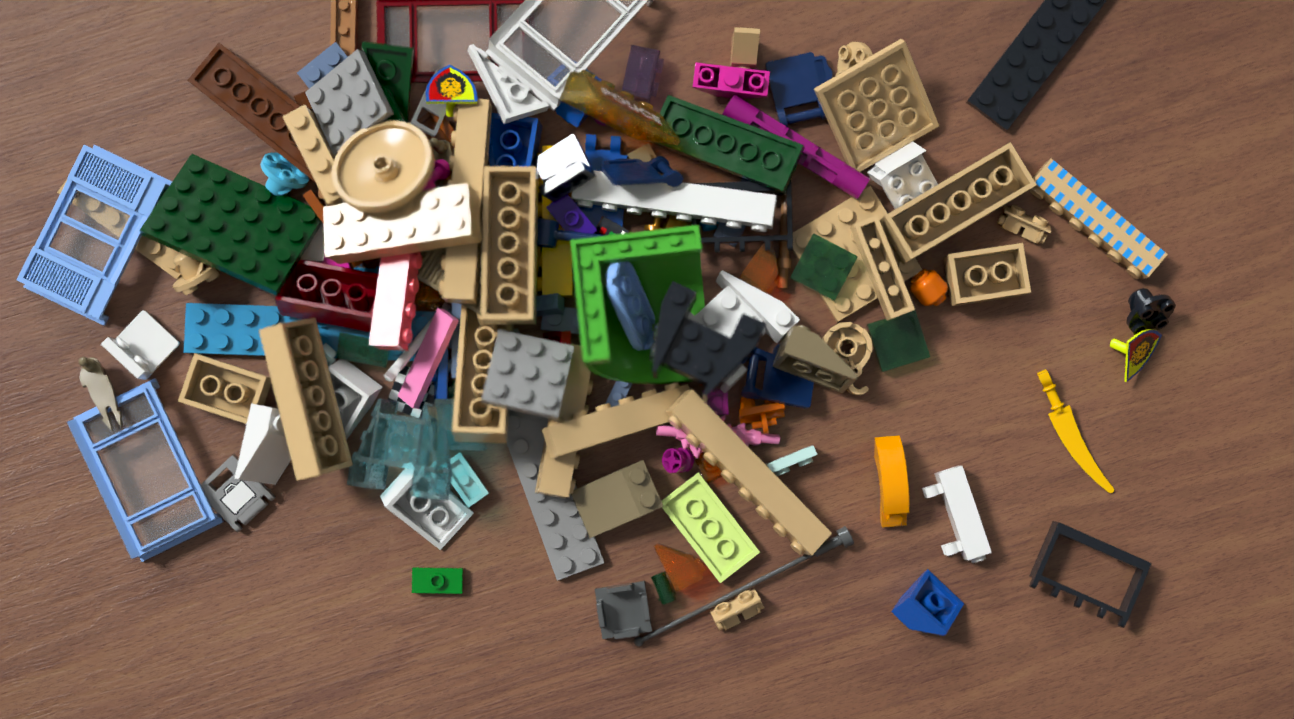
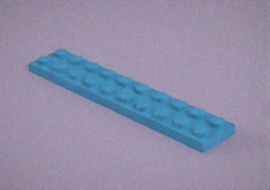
(235, 329)

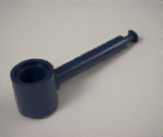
(549, 234)

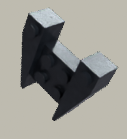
(698, 350)

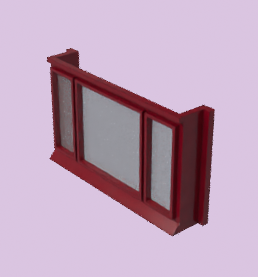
(441, 31)

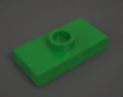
(437, 580)

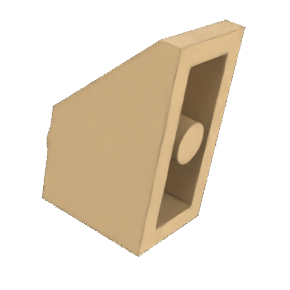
(744, 47)

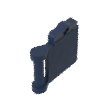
(794, 82)
(639, 172)
(777, 384)

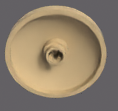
(383, 166)

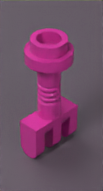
(441, 172)

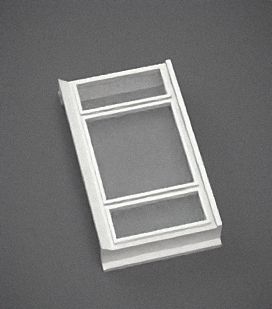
(558, 37)

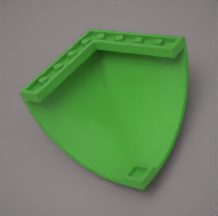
(658, 260)

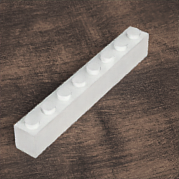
(683, 201)

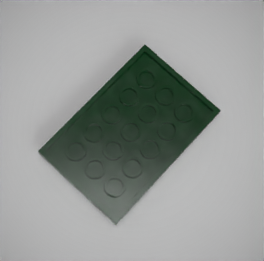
(232, 224)

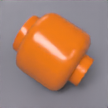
(929, 287)

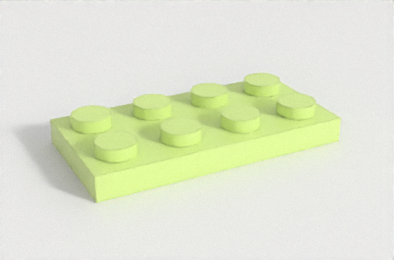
(709, 527)

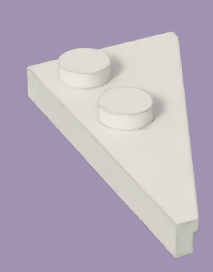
(507, 93)

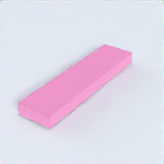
(428, 358)

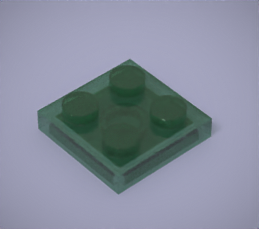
(823, 267)
(898, 341)

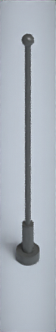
(842, 538)

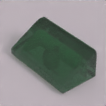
(359, 350)

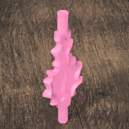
(747, 436)

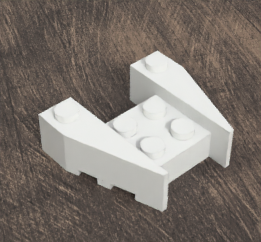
(738, 298)

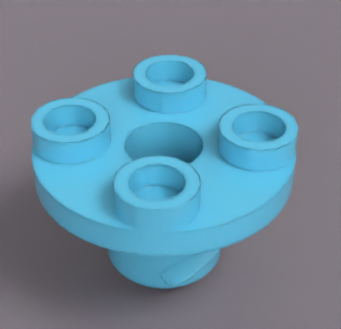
(281, 174)

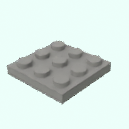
(348, 100)
(527, 374)

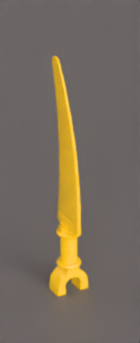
(1067, 429)

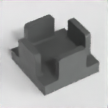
(623, 610)

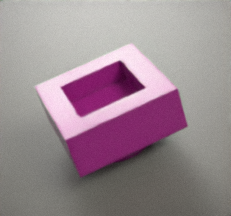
(719, 402)

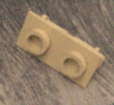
(1016, 218)
(726, 612)

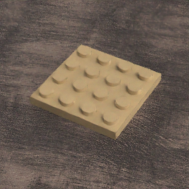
(877, 106)
(835, 227)

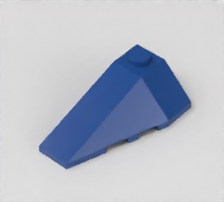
(514, 142)

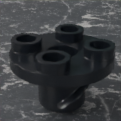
(1148, 311)

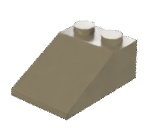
(812, 359)
(616, 499)

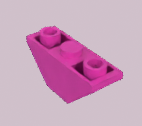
(727, 81)

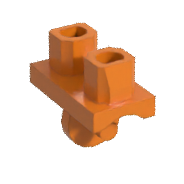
(762, 415)

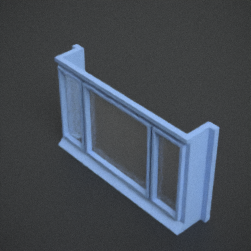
(144, 474)

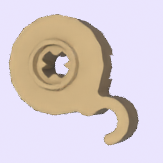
(860, 350)

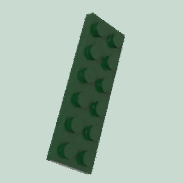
(731, 144)

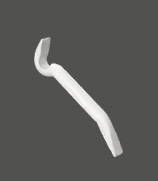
(412, 349)

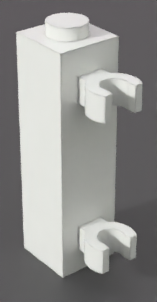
(962, 514)

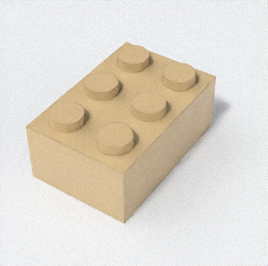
(987, 274)
(223, 388)

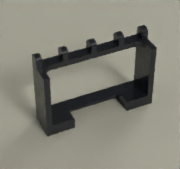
(753, 187)
(1141, 566)

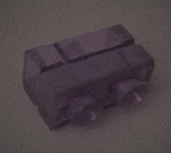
(641, 73)

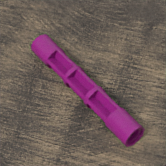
(813, 156)

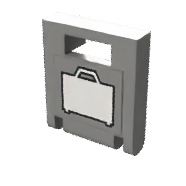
(236, 497)

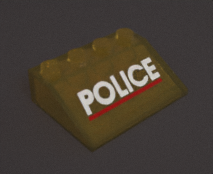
(616, 109)

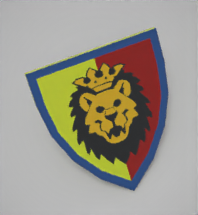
(450, 87)
(1137, 350)

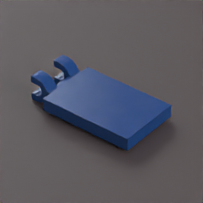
(596, 159)

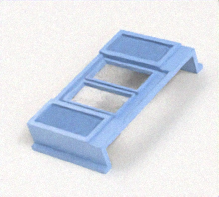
(92, 232)

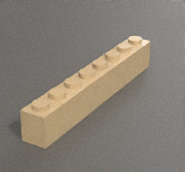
(468, 165)
(748, 473)

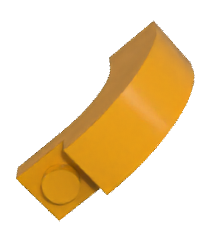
(893, 481)

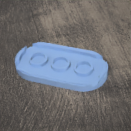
(631, 304)

